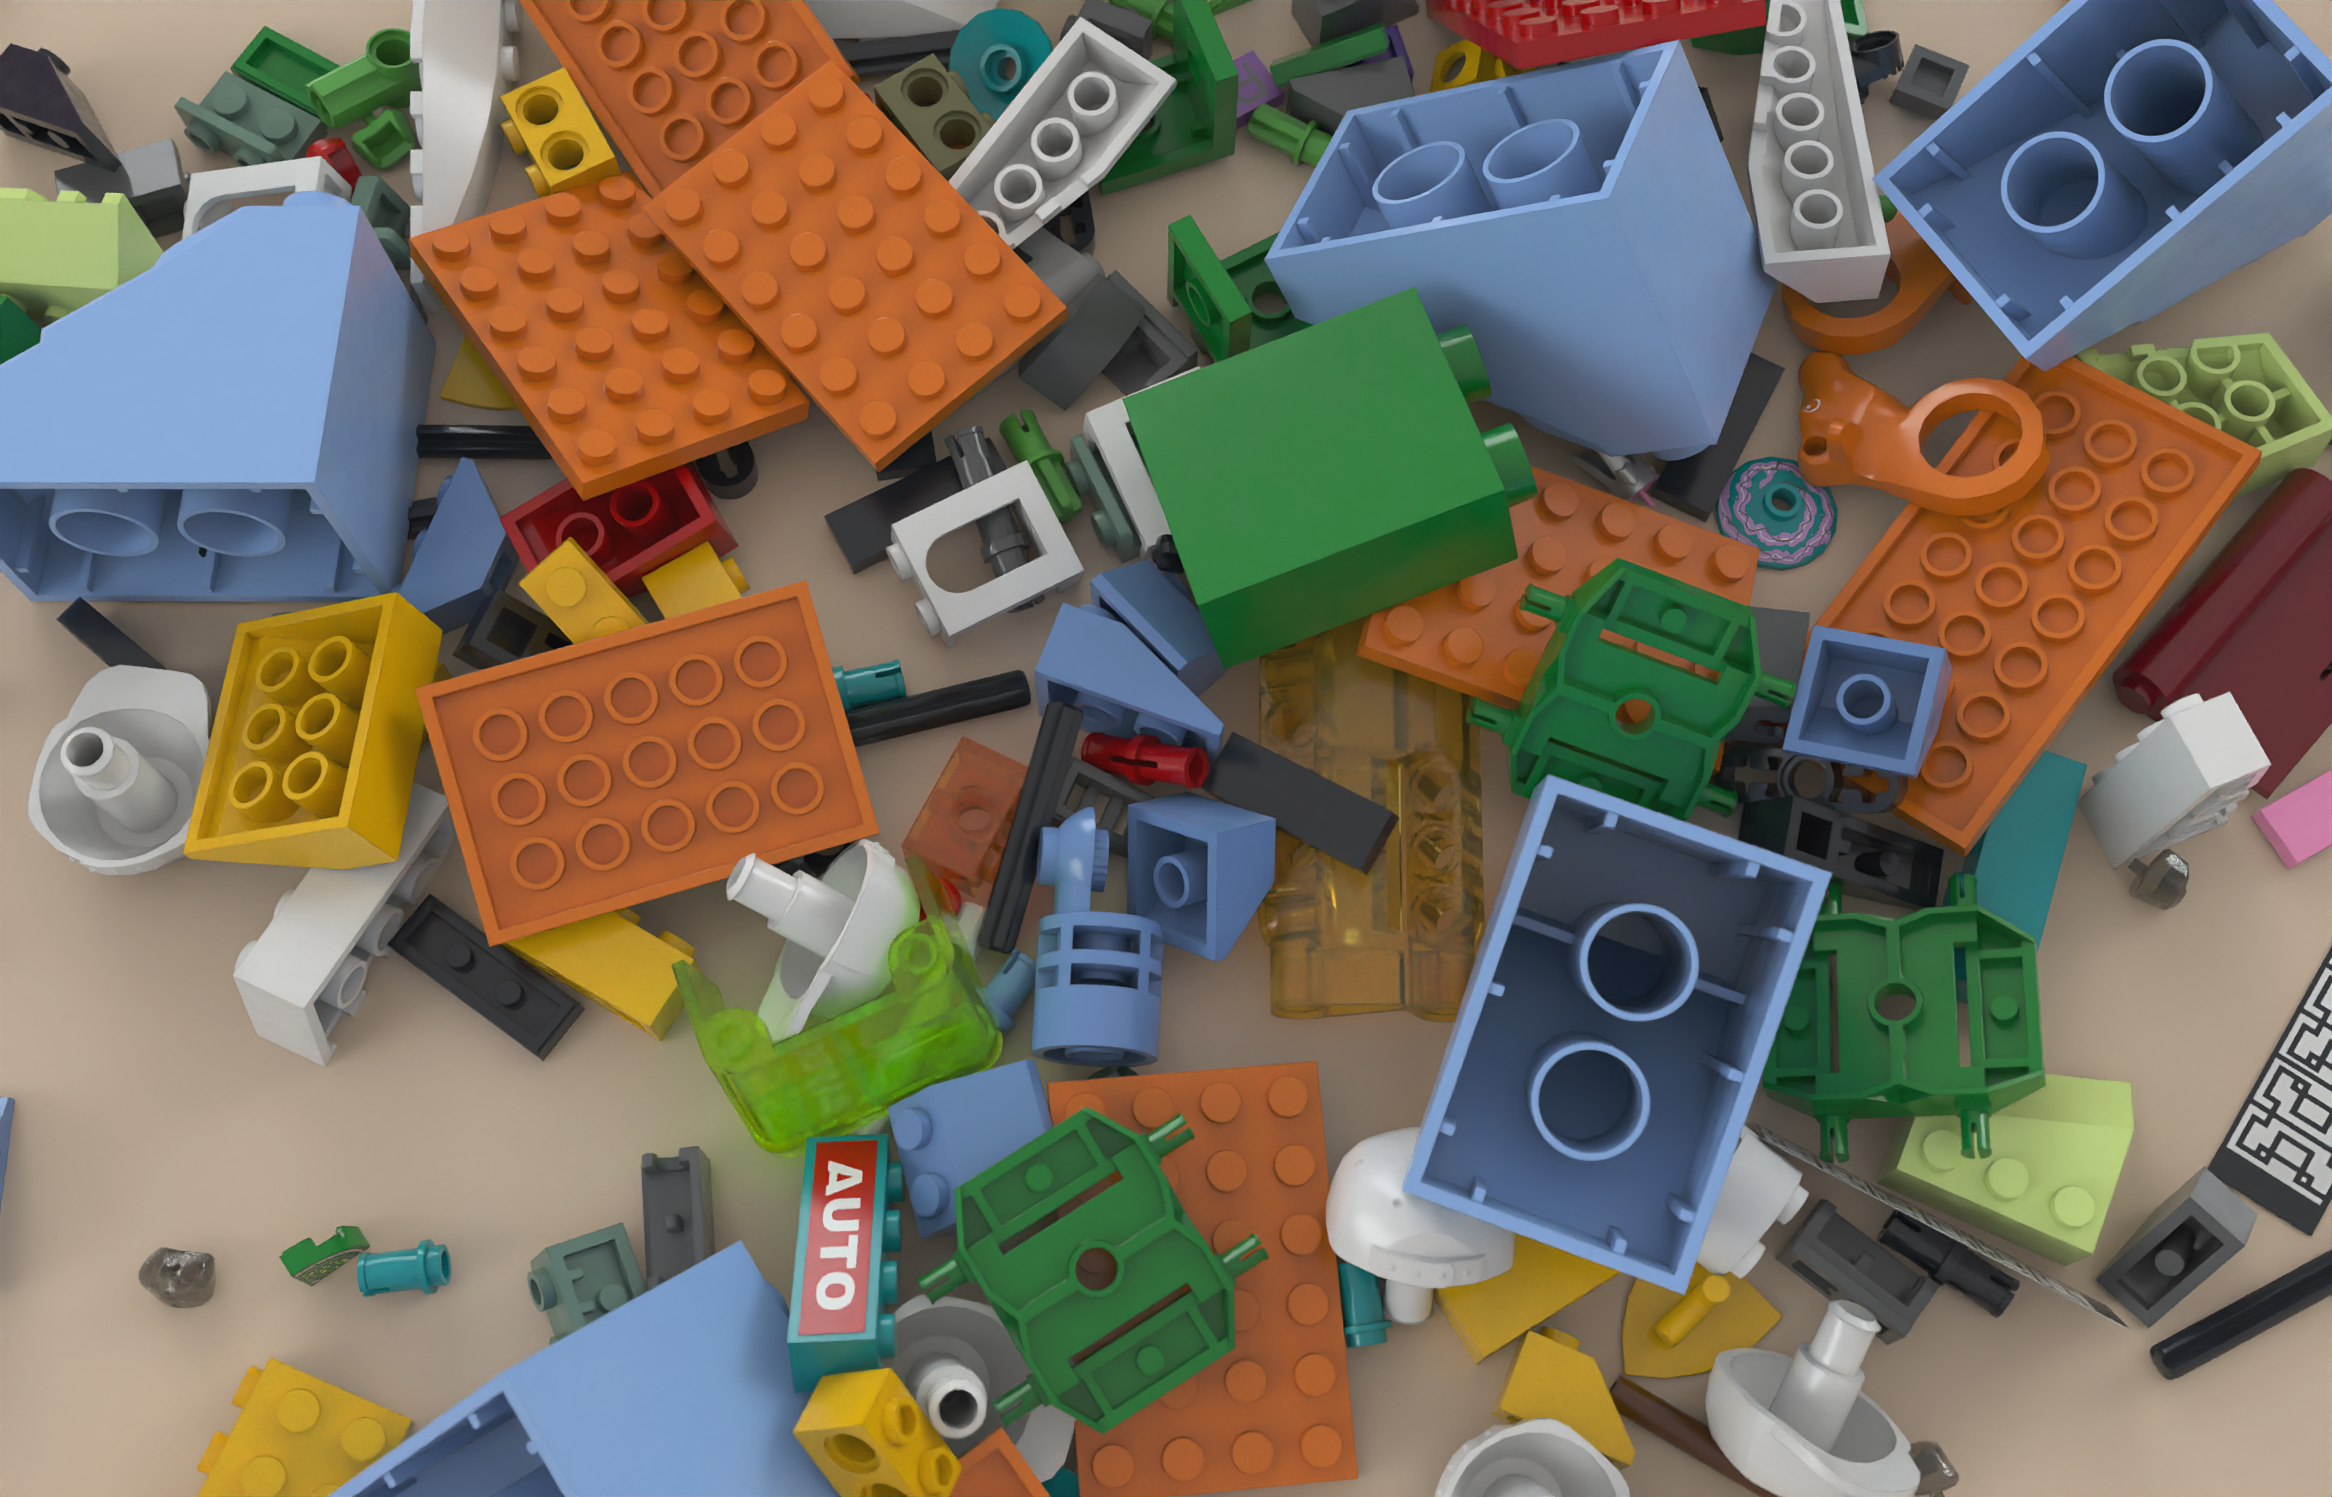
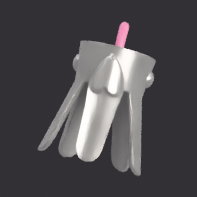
(1624, 475)

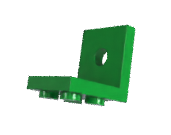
(1198, 115)
(1221, 293)

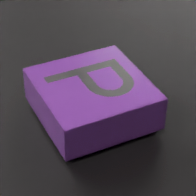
(1254, 87)

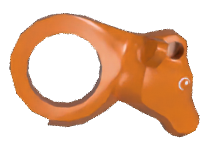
(1920, 283)
(1873, 440)

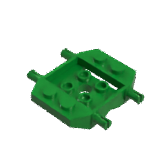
(1571, 703)
(1915, 1061)
(1037, 1282)

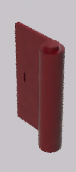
(2253, 629)

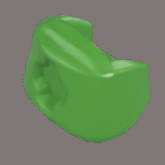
(384, 139)

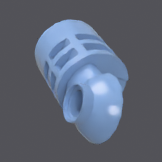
(1093, 968)

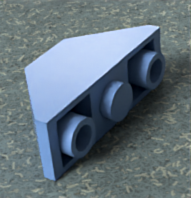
(460, 554)

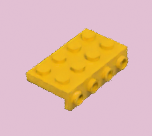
(296, 1437)

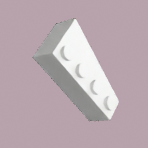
(2175, 779)
(330, 930)

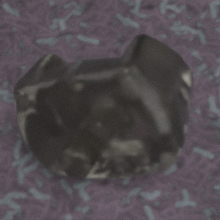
(2161, 881)
(179, 1277)
(1935, 1469)

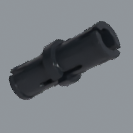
(1949, 1262)

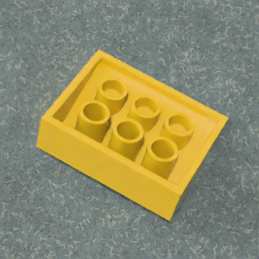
(316, 737)

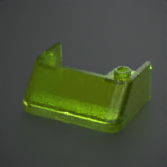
(865, 1058)

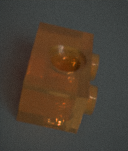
(971, 780)

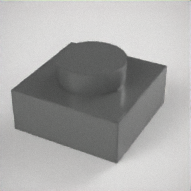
(1929, 83)

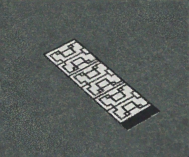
(2283, 1133)
(1939, 1225)

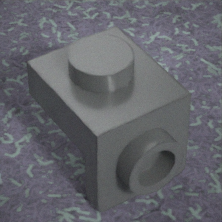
(1118, 22)

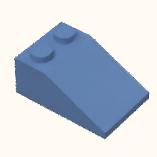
(1120, 683)

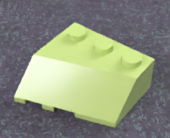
(68, 250)
(2238, 387)
(2047, 1168)

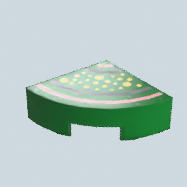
(313, 1263)

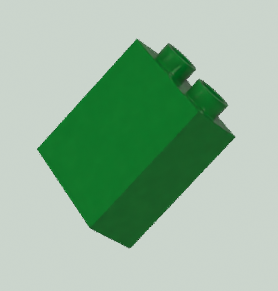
(1331, 474)

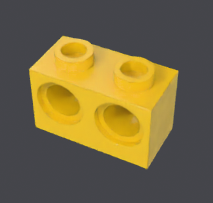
(563, 142)
(875, 1438)

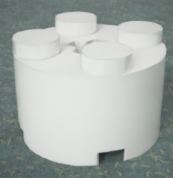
(1755, 1192)

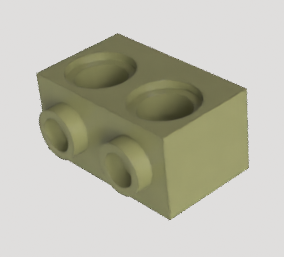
(937, 127)

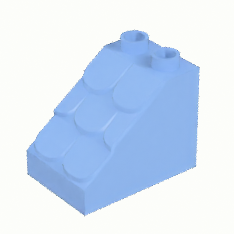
(2122, 165)
(1571, 231)
(224, 403)
(1614, 1031)
(648, 1401)

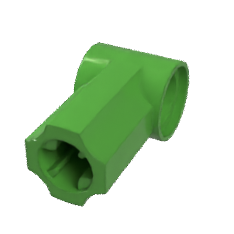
(369, 82)

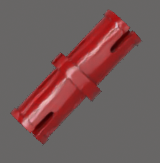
(1146, 759)

